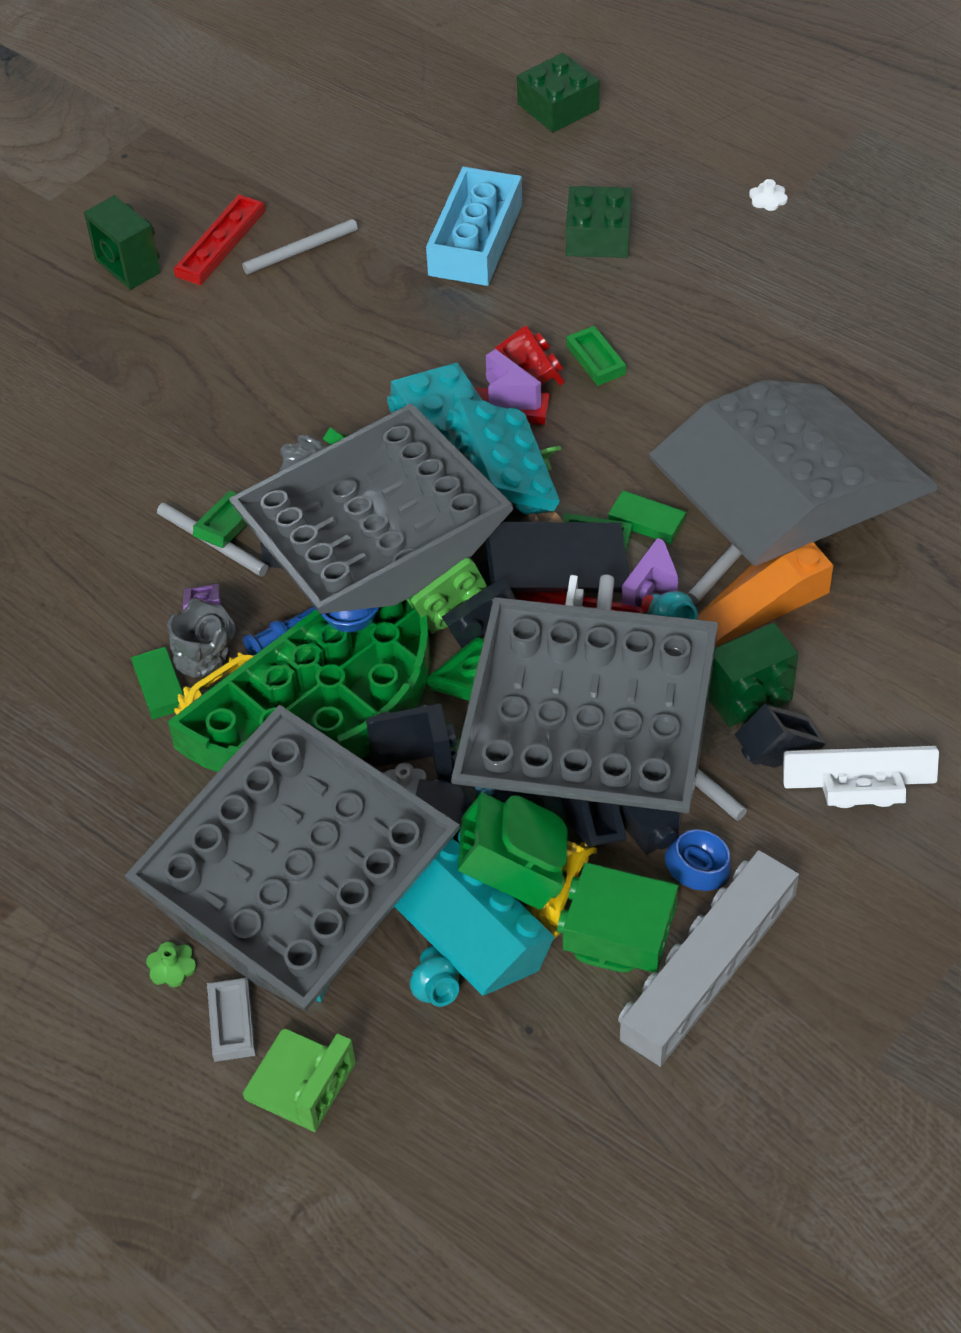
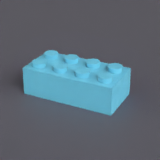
(474, 226)

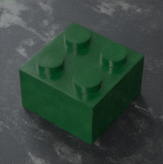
(558, 92)
(598, 222)
(122, 242)
(752, 673)

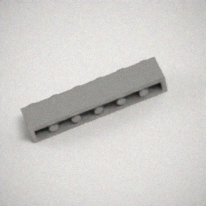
(707, 958)

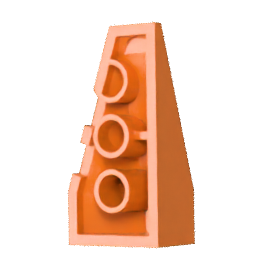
(769, 592)

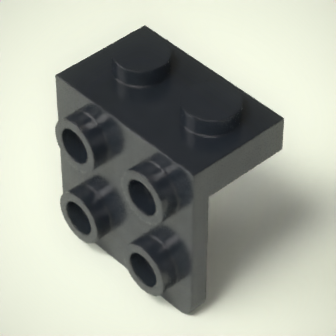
(472, 616)
(413, 736)

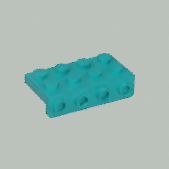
(432, 393)
(503, 450)

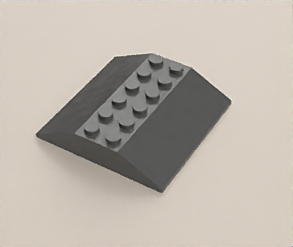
(785, 467)
(374, 514)
(588, 705)
(291, 858)

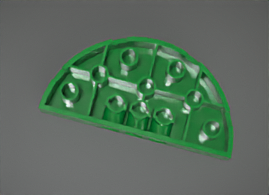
(319, 676)

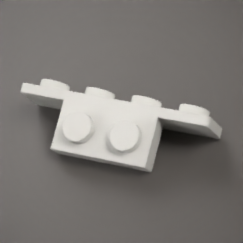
(861, 774)

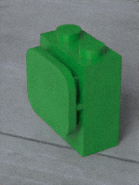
(514, 848)
(618, 919)

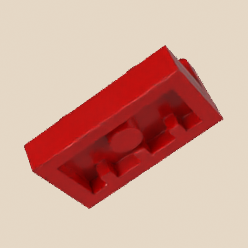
(530, 354)

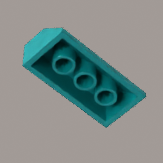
(475, 925)

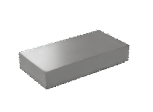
(230, 1019)

